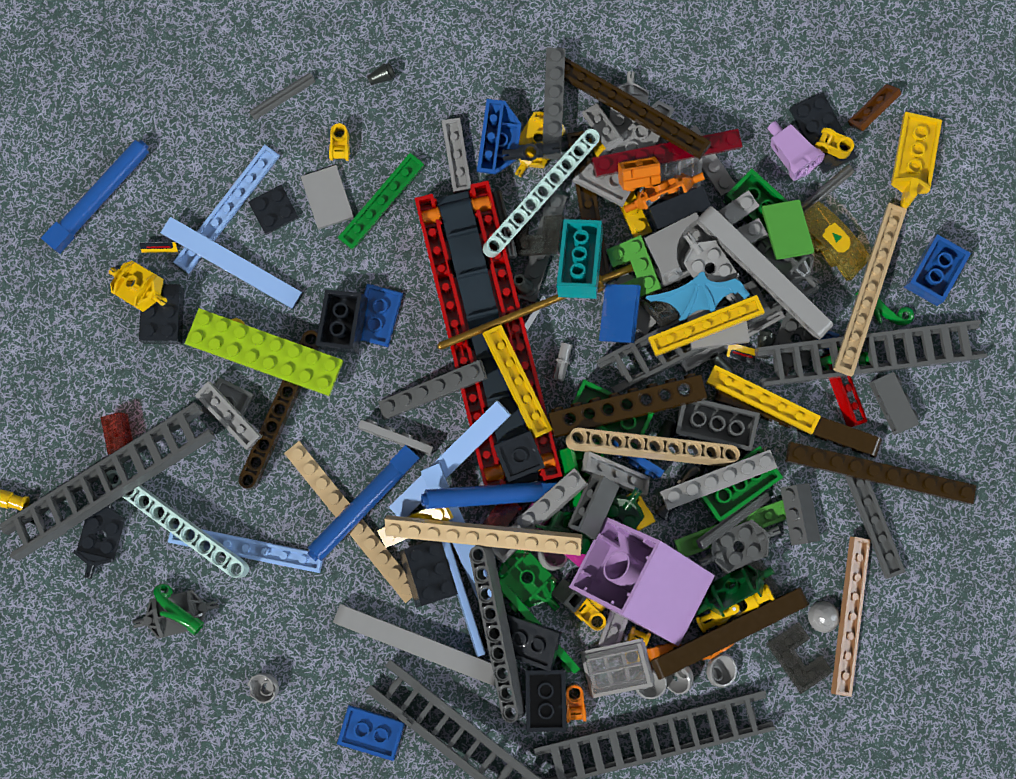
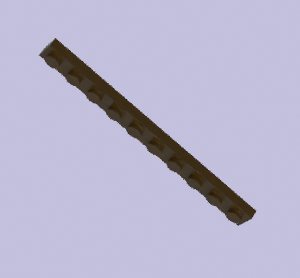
(635, 109)
(880, 473)

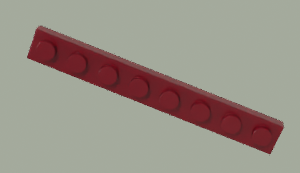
(666, 152)

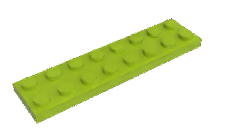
(264, 352)

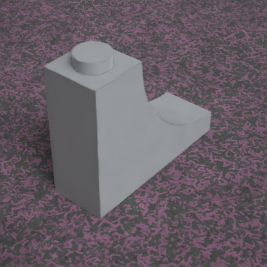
(668, 244)

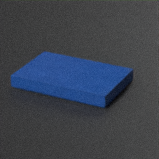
(619, 313)
(380, 314)
(371, 733)

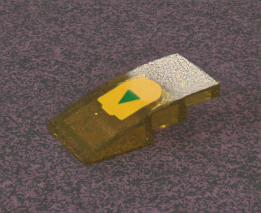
(835, 241)

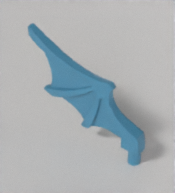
(699, 295)

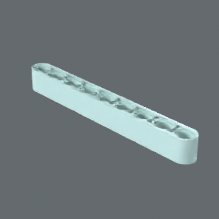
(535, 198)
(184, 528)

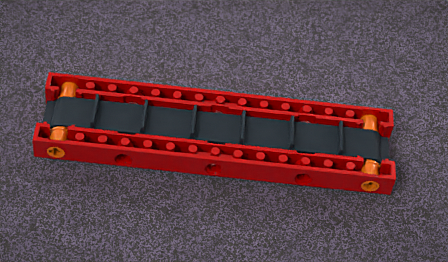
(472, 300)

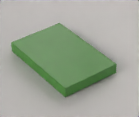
(787, 229)

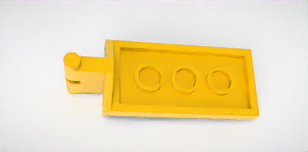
(915, 156)

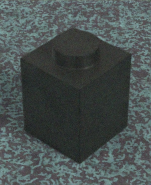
(568, 596)

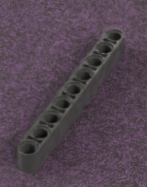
(494, 641)

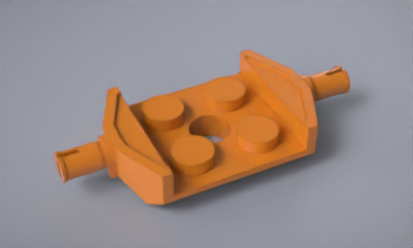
(670, 186)

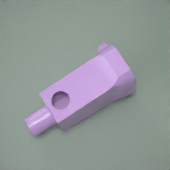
(794, 150)

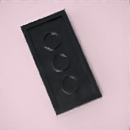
(811, 118)
(531, 641)

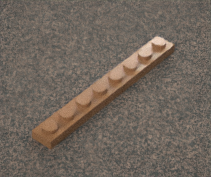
(850, 616)

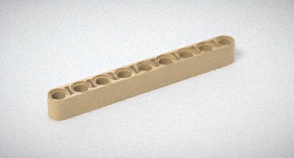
(644, 451)

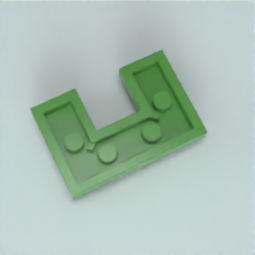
(636, 252)

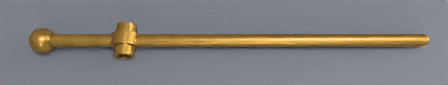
(527, 310)

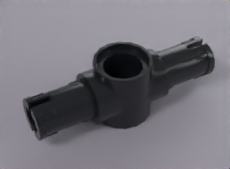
(541, 150)

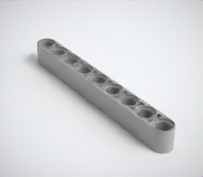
(764, 272)
(414, 644)

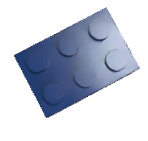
(937, 270)

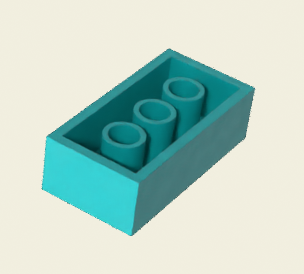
(580, 259)

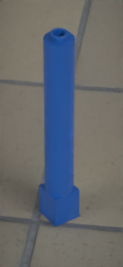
(62, 233)
(486, 494)
(363, 503)

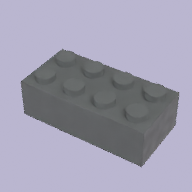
(717, 424)

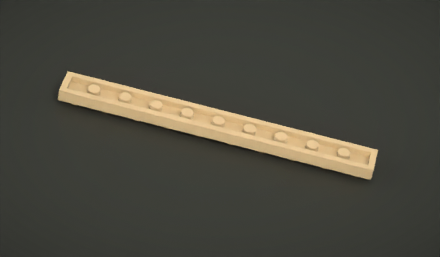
(869, 290)
(361, 532)
(483, 535)

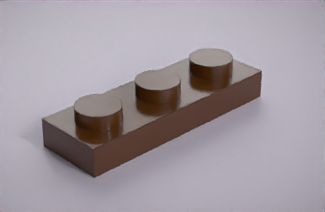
(874, 107)

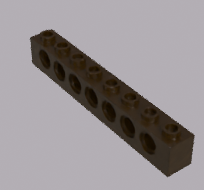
(696, 393)

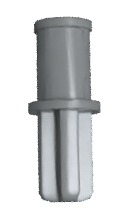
(562, 362)

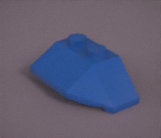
(499, 132)

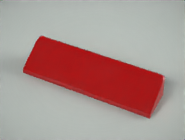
(841, 395)

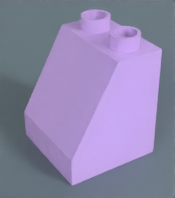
(642, 580)

